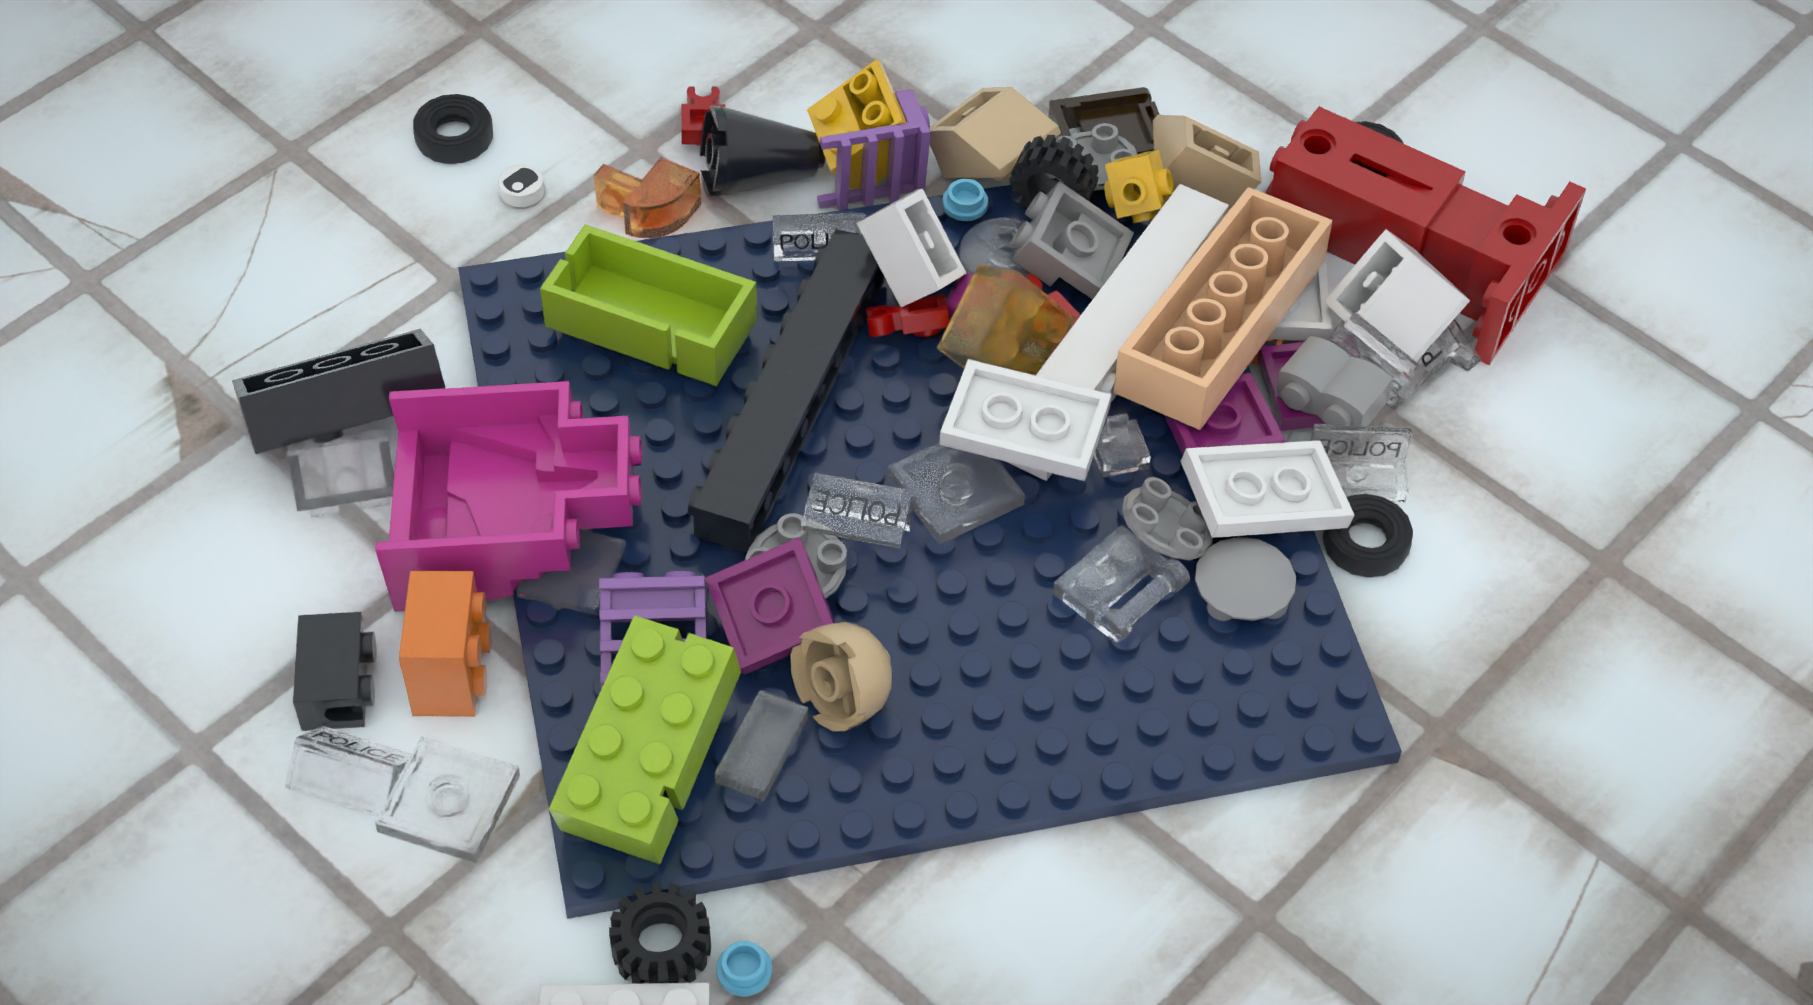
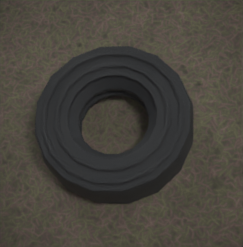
(453, 148)
(1366, 560)

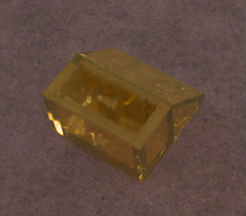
(1005, 322)

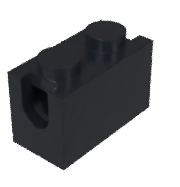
(332, 671)

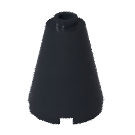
(754, 152)

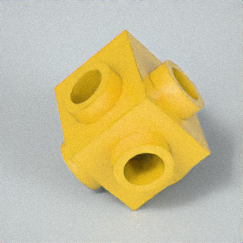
(1133, 171)

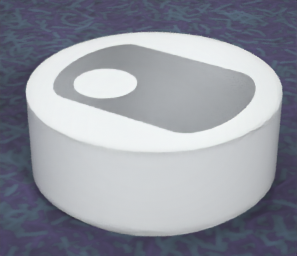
(521, 185)

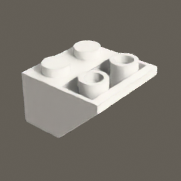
(911, 248)
(1398, 295)

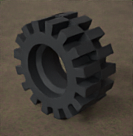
(1053, 159)
(656, 909)

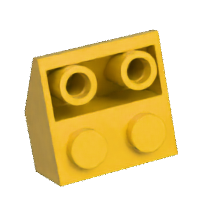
(858, 105)

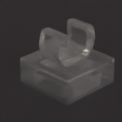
(1121, 447)

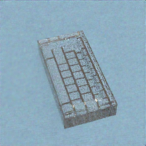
(761, 745)

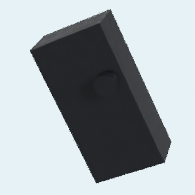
(334, 390)

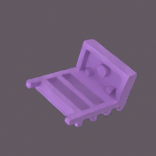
(905, 164)
(667, 598)

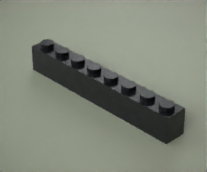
(788, 394)

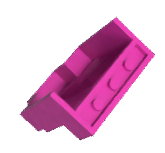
(502, 483)

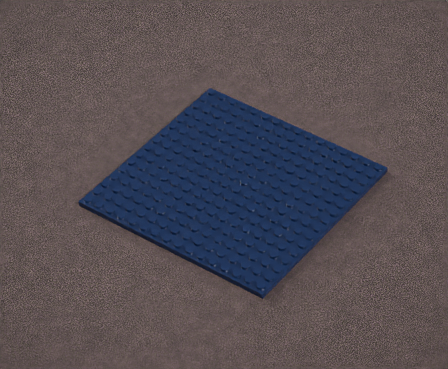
(1000, 692)

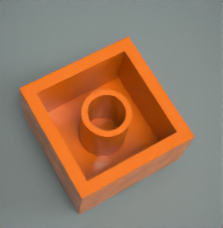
(444, 643)

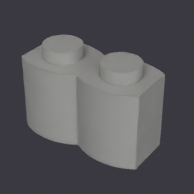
(1333, 384)

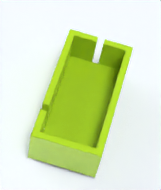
(649, 304)
(645, 739)

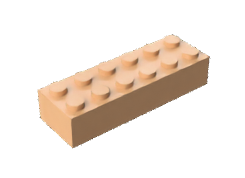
(1222, 308)

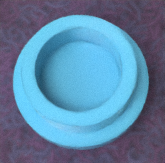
(965, 200)
(744, 969)

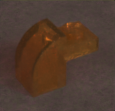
(653, 204)

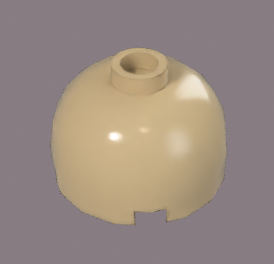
(842, 674)

